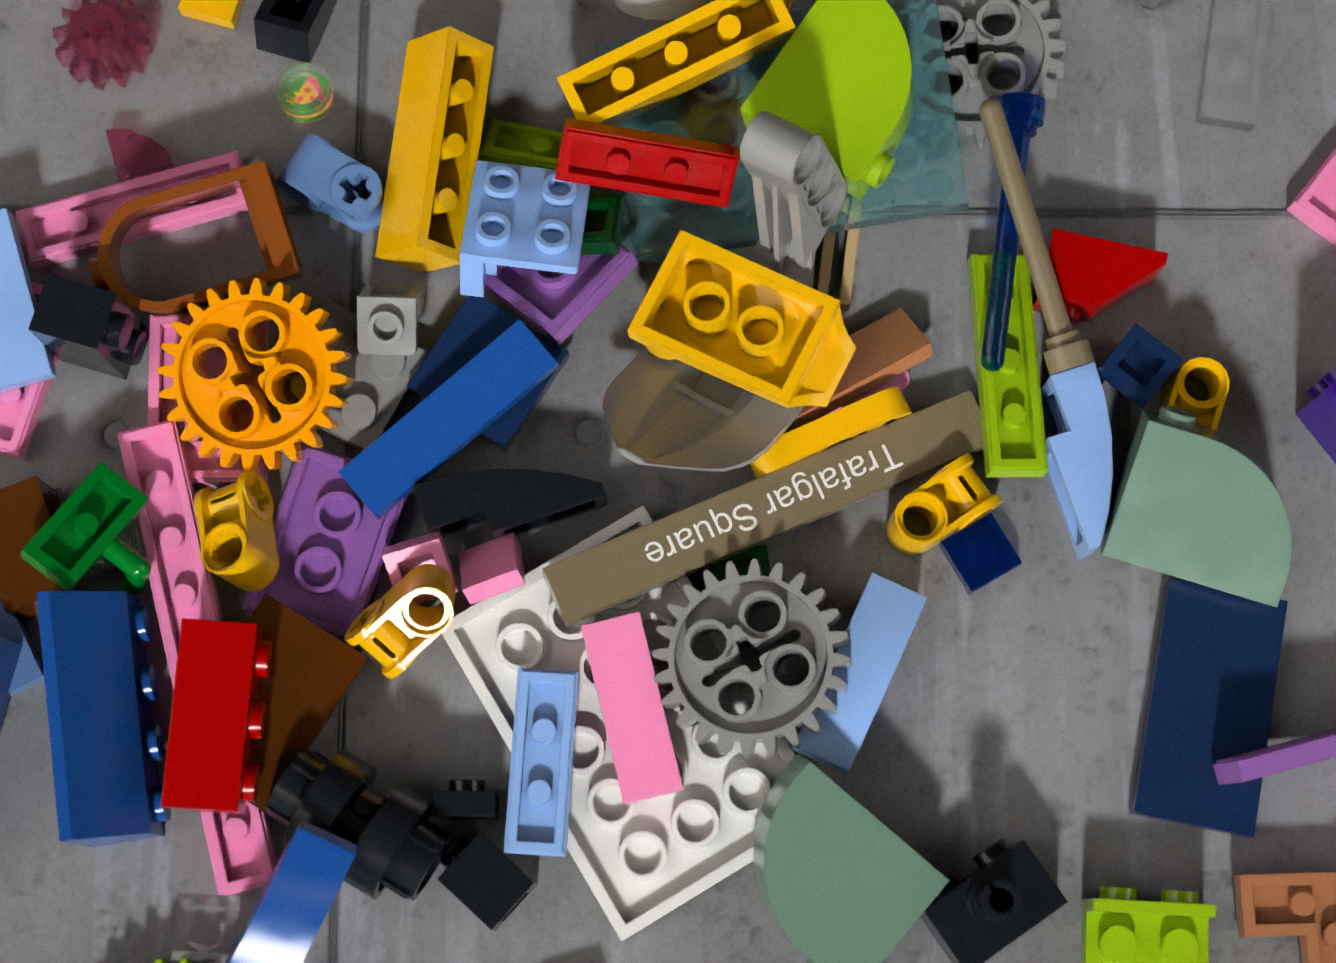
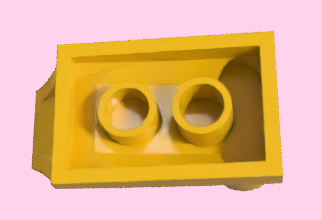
(744, 325)

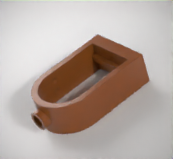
(265, 213)

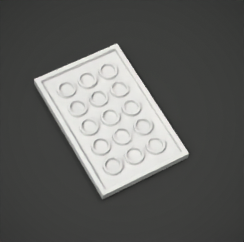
(644, 853)

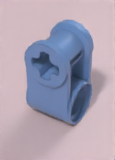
(328, 182)

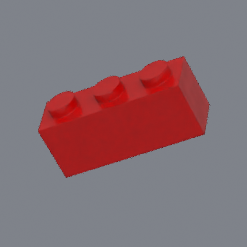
(215, 717)

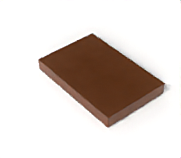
(302, 691)

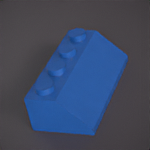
(101, 716)

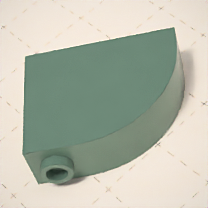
(1199, 510)
(835, 871)

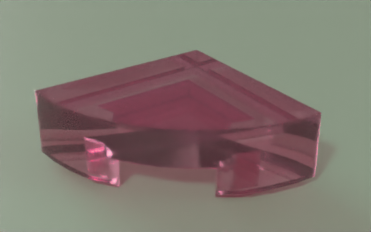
(136, 154)

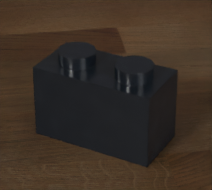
(88, 327)

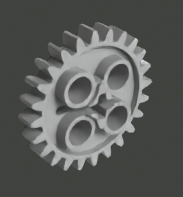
(1032, 69)
(726, 610)

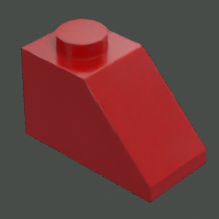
(1098, 272)

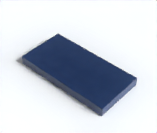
(1205, 704)

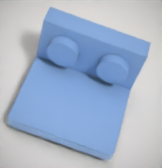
(520, 221)

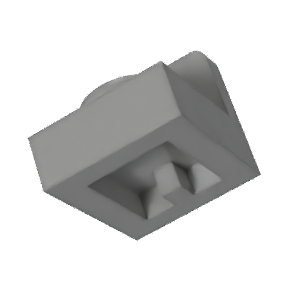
(389, 319)

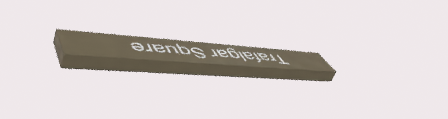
(764, 508)

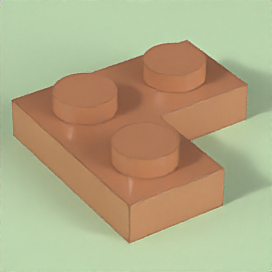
(1290, 907)

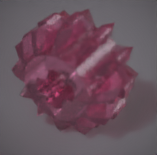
(113, 58)

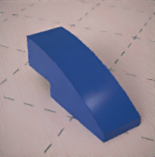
(295, 898)

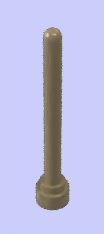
(1065, 345)

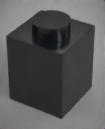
(484, 879)

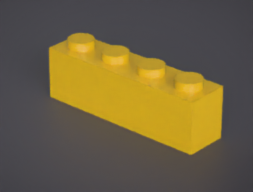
(675, 59)
(434, 150)

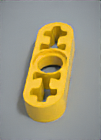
(833, 429)

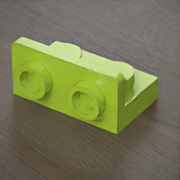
(1135, 931)

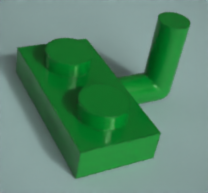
(88, 529)

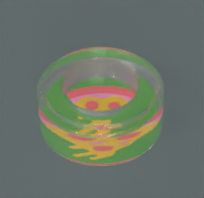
(305, 92)

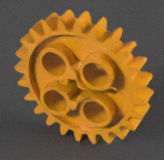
(210, 401)

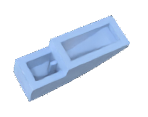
(1080, 454)
(875, 645)

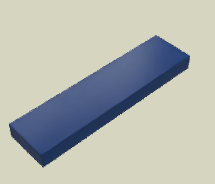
(449, 419)

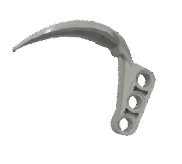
(692, 420)

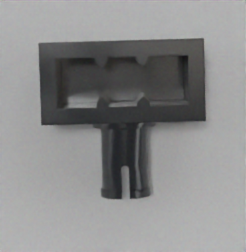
(992, 903)

